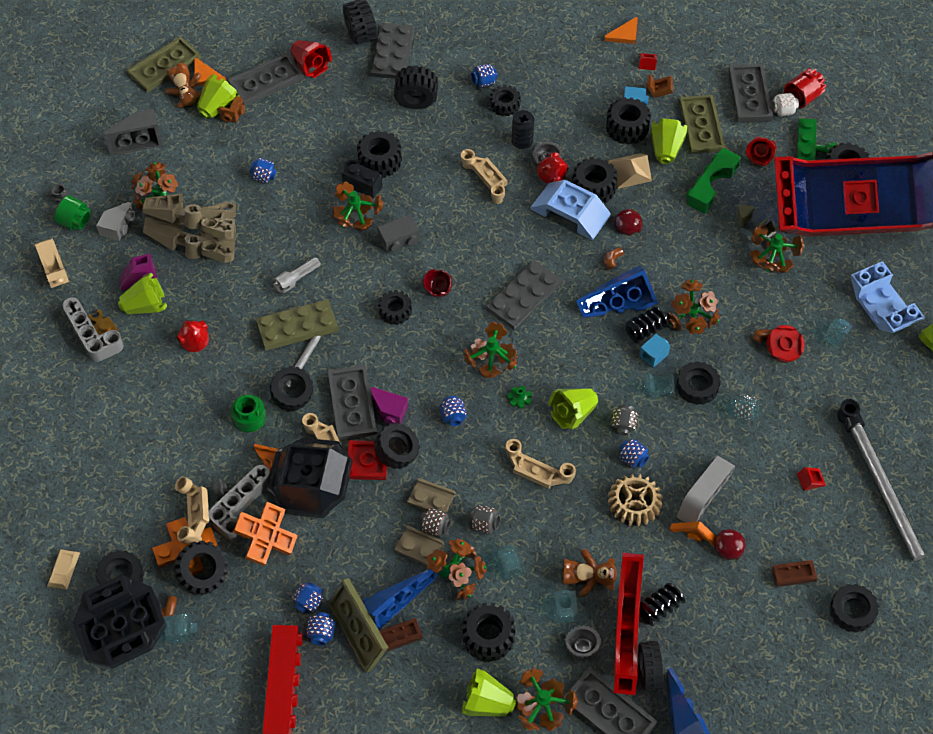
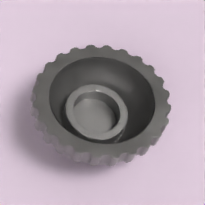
(544, 149)
(583, 642)

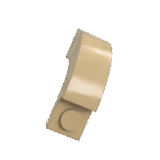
(51, 262)

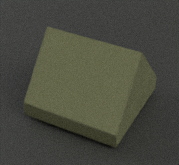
(744, 214)
(770, 224)

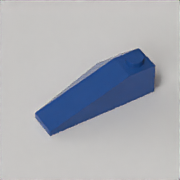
(621, 293)
(388, 602)
(681, 708)

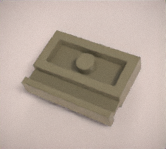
(430, 495)
(417, 545)

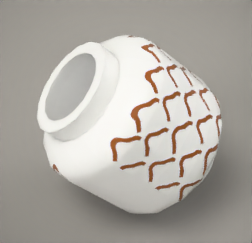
(784, 104)

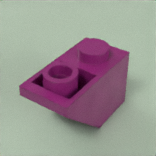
(136, 270)

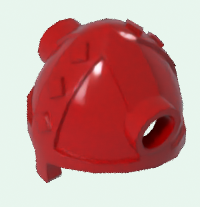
(761, 150)
(552, 168)
(193, 336)

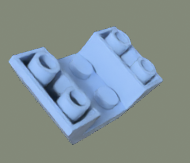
(574, 204)
(881, 300)

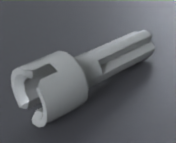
(287, 281)

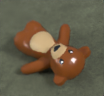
(181, 78)
(577, 572)

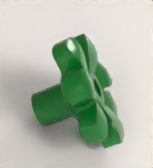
(519, 396)

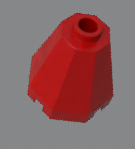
(311, 54)

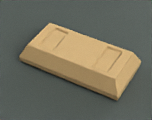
(63, 569)

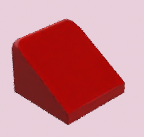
(647, 61)
(810, 478)

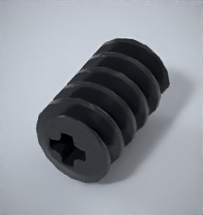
(522, 129)
(644, 322)
(660, 602)

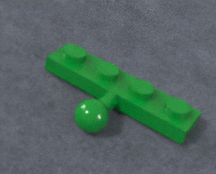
(807, 140)

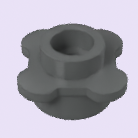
(55, 192)
(221, 488)

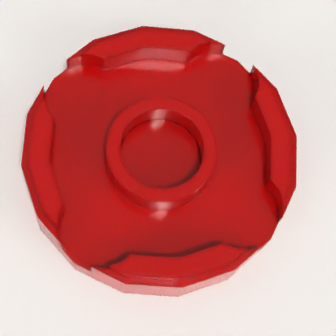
(785, 343)

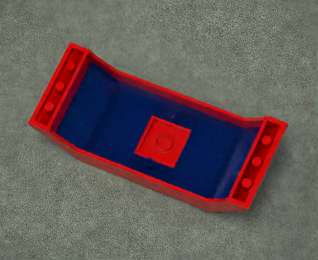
(854, 195)

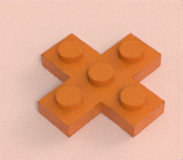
(265, 533)
(168, 552)

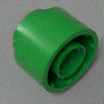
(72, 213)
(248, 413)

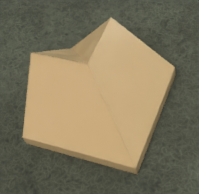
(632, 170)

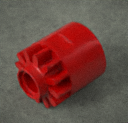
(806, 87)

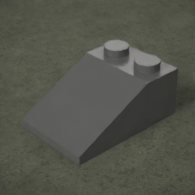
(134, 133)

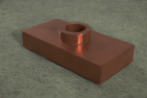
(794, 573)
(401, 634)

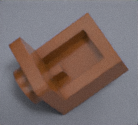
(660, 86)
(233, 113)

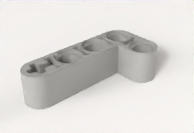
(101, 343)
(256, 480)
(705, 490)

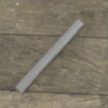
(304, 357)

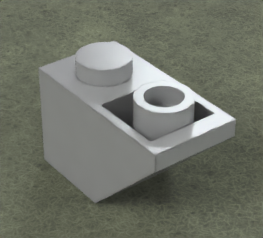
(115, 221)

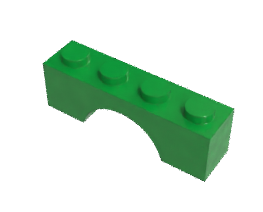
(723, 166)

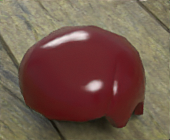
(628, 222)
(437, 279)
(730, 544)

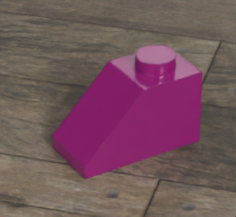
(389, 405)

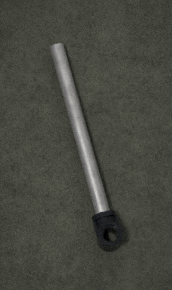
(854, 423)

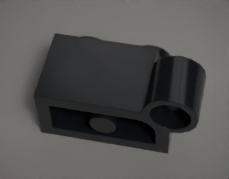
(362, 178)

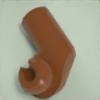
(611, 256)
(759, 334)
(169, 606)

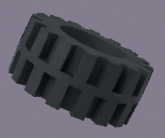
(505, 92)
(395, 316)

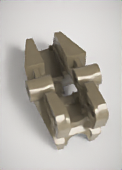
(217, 226)

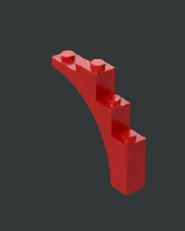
(627, 623)

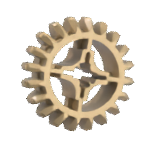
(642, 488)

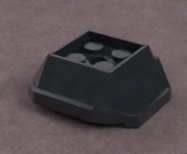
(318, 491)
(111, 605)

